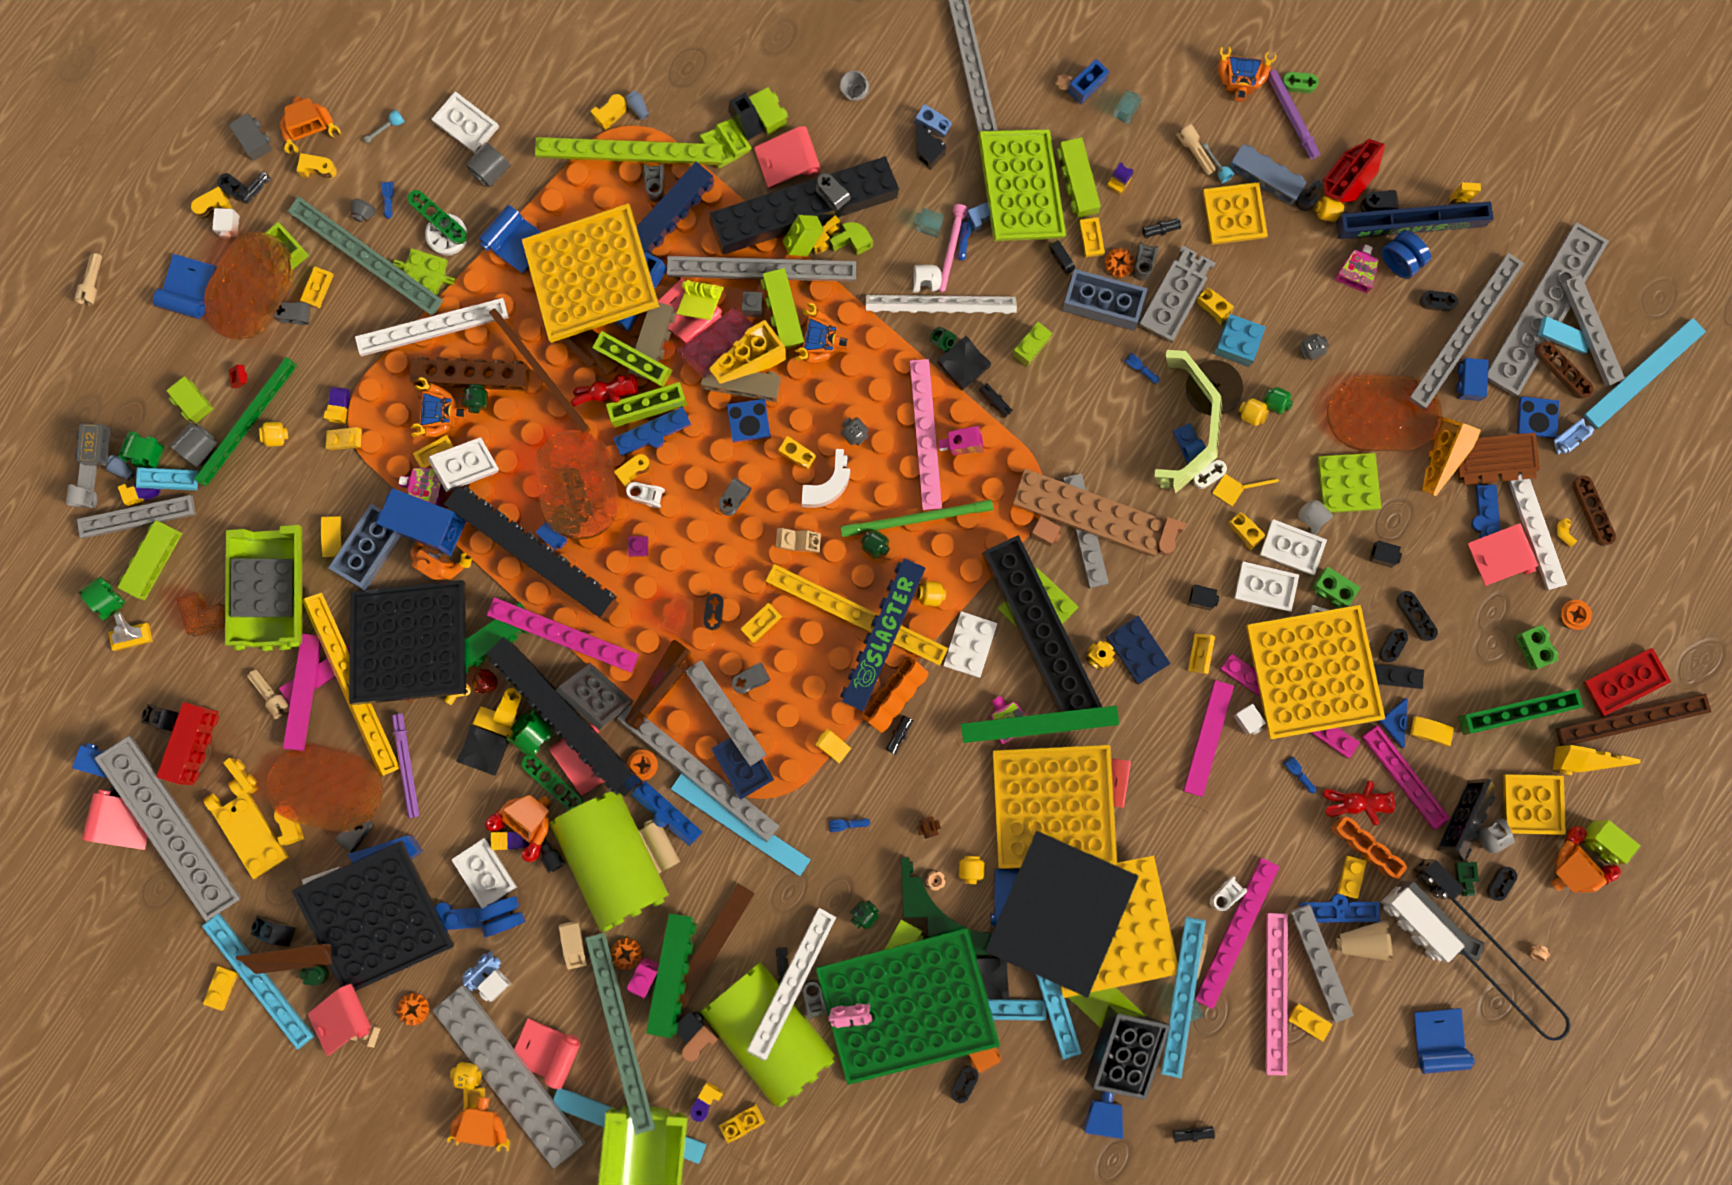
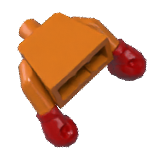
(526, 818)
(1578, 869)

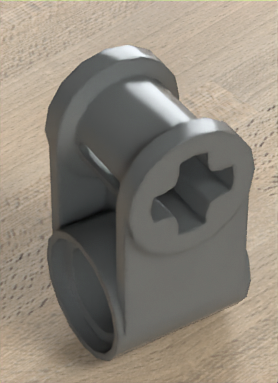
(654, 179)
(834, 193)
(1144, 258)
(294, 313)
(736, 494)
(754, 677)
(352, 839)
(814, 1001)

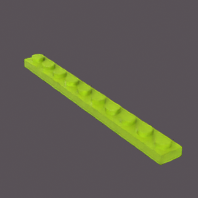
(629, 151)

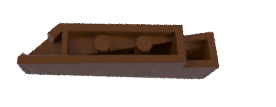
(582, 346)
(659, 684)
(287, 959)

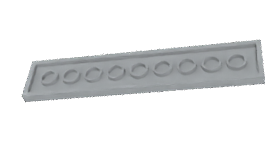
(1517, 355)
(168, 828)
(509, 1076)

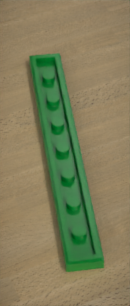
(246, 422)
(1040, 724)

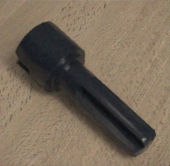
(1309, 196)
(550, 857)

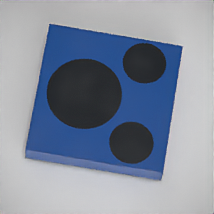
(1538, 416)
(748, 420)

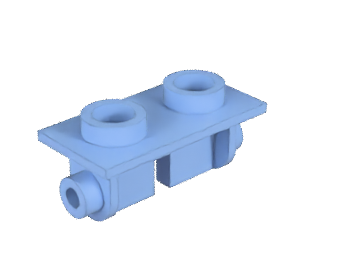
(1568, 440)
(474, 976)

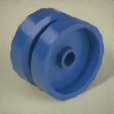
(1406, 254)
(500, 916)

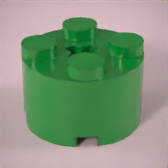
(141, 451)
(101, 599)
(529, 733)

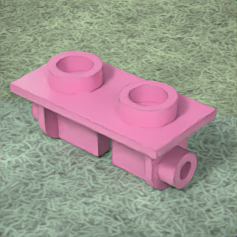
(841, 1016)

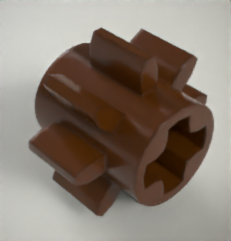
(928, 827)

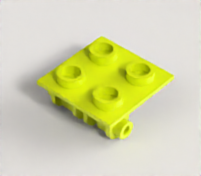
(699, 300)

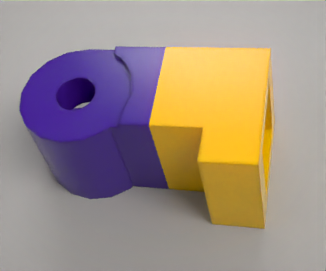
(1120, 178)
(337, 405)
(133, 496)
(507, 841)
(701, 1106)

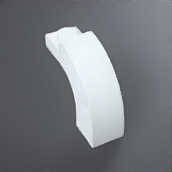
(828, 492)

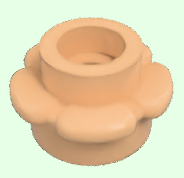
(1064, 82)
(930, 880)
(1539, 953)

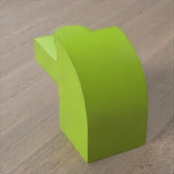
(855, 235)

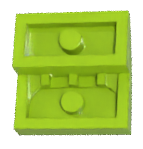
(731, 138)

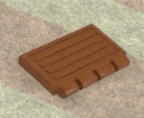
(1503, 457)

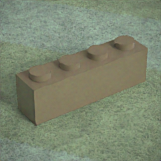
(655, 333)
(754, 386)

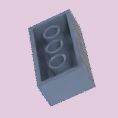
(1104, 299)
(364, 550)

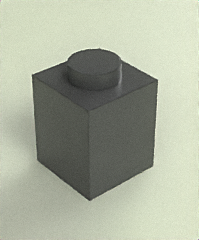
(752, 304)

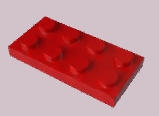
(1627, 682)

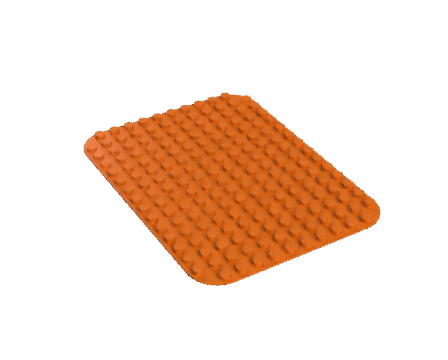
(690, 539)

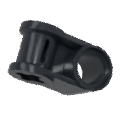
(1380, 201)

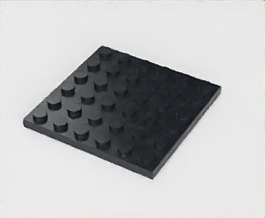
(407, 642)
(373, 917)

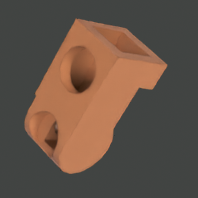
(1168, 536)
(696, 1044)

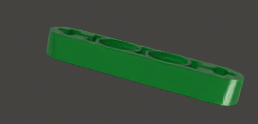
(437, 217)
(554, 780)

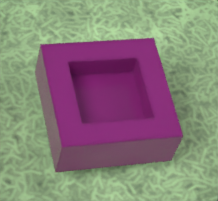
(638, 546)

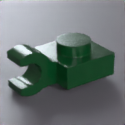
(1467, 874)

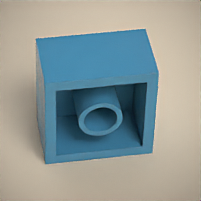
(1239, 340)

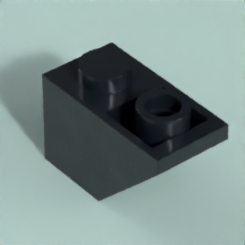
(745, 116)
(928, 148)
(159, 717)
(272, 931)

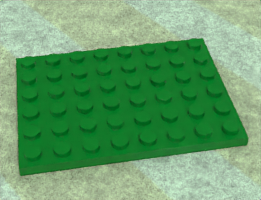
(922, 1003)

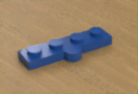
(652, 432)
(1487, 510)
(666, 813)
(1343, 911)
(458, 918)

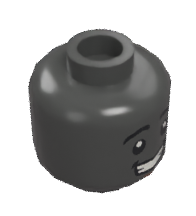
(1313, 346)
(854, 431)

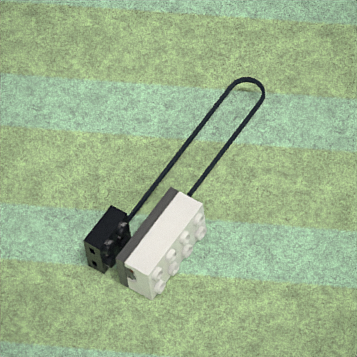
(1437, 931)

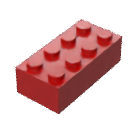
(188, 744)

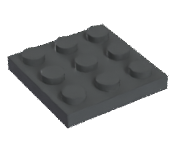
(261, 588)
(594, 696)

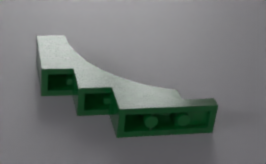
(919, 904)

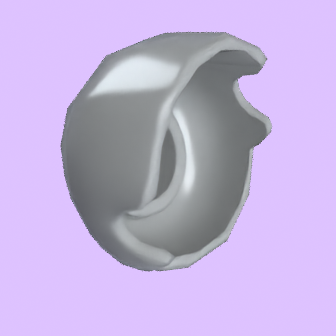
(854, 86)

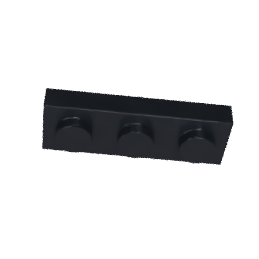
(1399, 676)

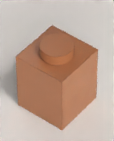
(1046, 531)

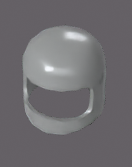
(1315, 515)
(1493, 839)

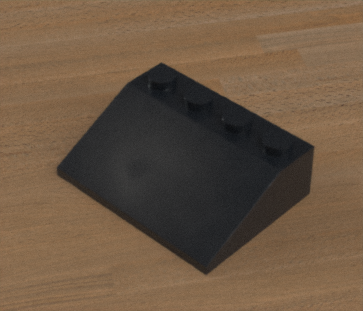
(1467, 819)
(1126, 1053)

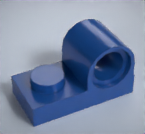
(1188, 442)

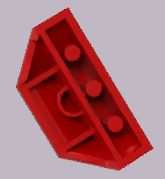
(1354, 171)

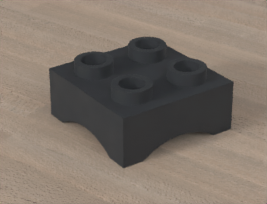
(964, 363)
(483, 750)
(994, 977)

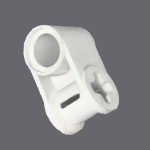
(647, 494)
(1230, 892)

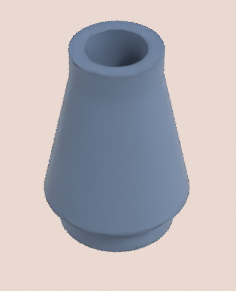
(637, 105)
(119, 468)

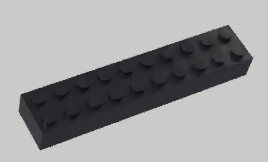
(775, 212)
(529, 551)
(1040, 626)
(564, 718)

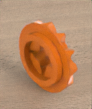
(1122, 270)
(1583, 611)
(650, 759)
(635, 956)
(422, 1010)

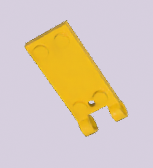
(247, 831)

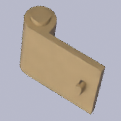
(659, 846)

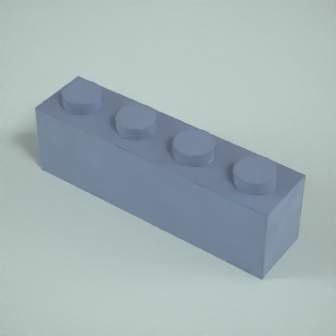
(1270, 176)

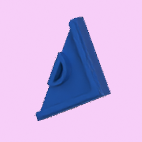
(1396, 722)

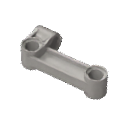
(84, 494)

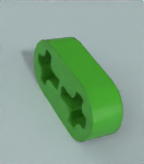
(1300, 82)

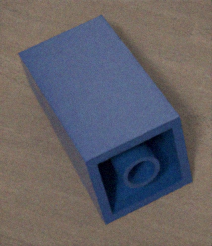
(421, 521)

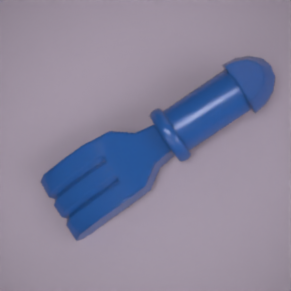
(388, 193)
(965, 232)
(1136, 364)
(1296, 769)
(841, 825)

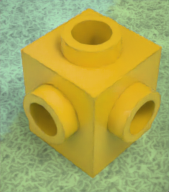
(1095, 660)

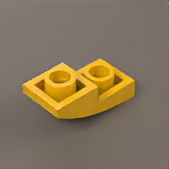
(830, 228)
(331, 535)
(484, 720)
(1432, 731)
(833, 745)
(742, 1123)

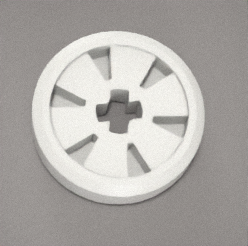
(441, 244)

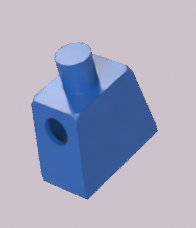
(1104, 1117)

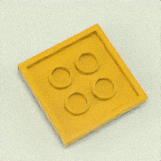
(1235, 213)
(1534, 804)

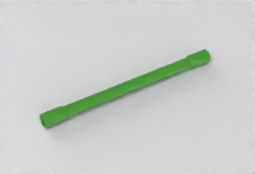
(976, 507)

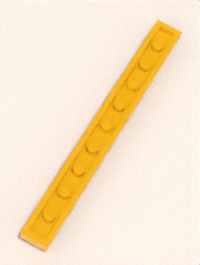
(852, 612)
(340, 662)

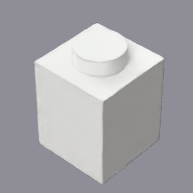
(225, 223)
(1250, 720)
(493, 986)

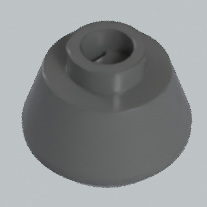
(361, 210)

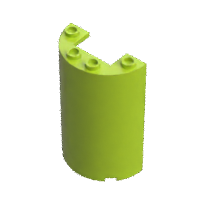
(265, 631)
(608, 860)
(796, 1052)
(646, 1157)

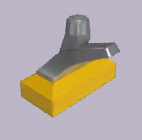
(128, 636)

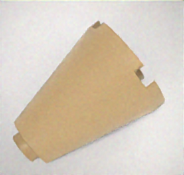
(1367, 942)

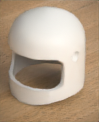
(927, 276)

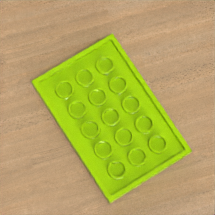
(1021, 185)

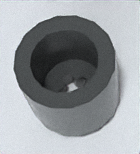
(487, 165)
(194, 443)

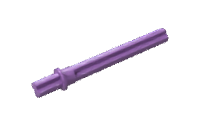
(1293, 115)
(405, 765)

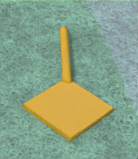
(1230, 489)

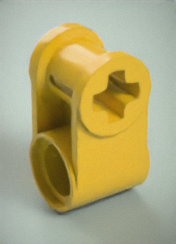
(507, 708)

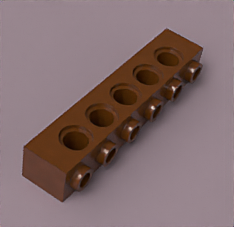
(518, 380)

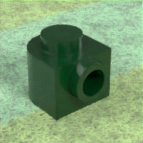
(942, 338)
(314, 975)

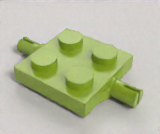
(426, 269)

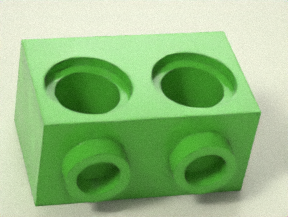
(1337, 583)
(1532, 650)

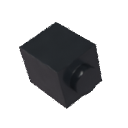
(1385, 554)
(1203, 597)
(690, 1025)

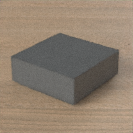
(1473, 948)

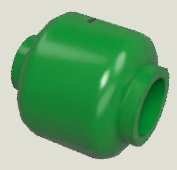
(1278, 400)

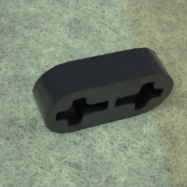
(230, 189)
(1061, 257)
(1438, 305)
(709, 611)
(1397, 648)
(1505, 886)
(968, 1087)

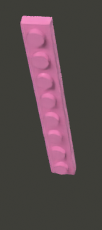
(925, 435)
(1276, 993)

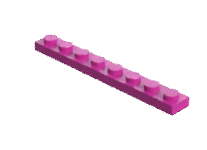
(563, 635)
(1246, 676)
(1236, 933)

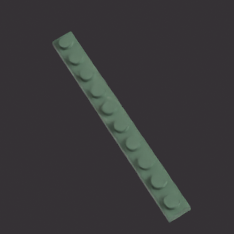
(365, 256)
(620, 1034)

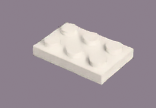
(465, 122)
(463, 464)
(1293, 547)
(1266, 587)
(970, 644)
(484, 873)

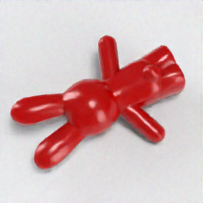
(602, 391)
(1356, 803)

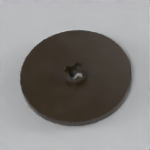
(1218, 374)

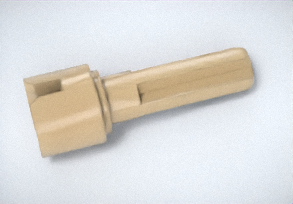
(1189, 139)
(87, 290)
(273, 701)

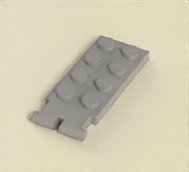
(1176, 295)

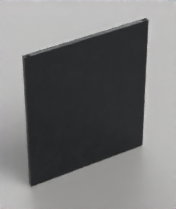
(1062, 914)

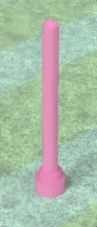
(959, 212)

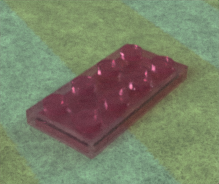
(715, 341)

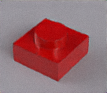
(237, 376)

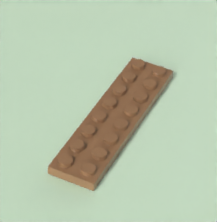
(1089, 512)

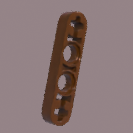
(1561, 373)
(1597, 509)

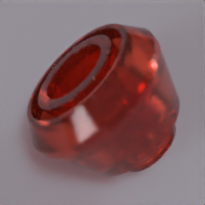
(484, 681)

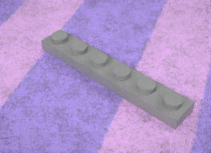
(1593, 330)
(136, 516)
(1089, 546)
(726, 713)
(1321, 963)

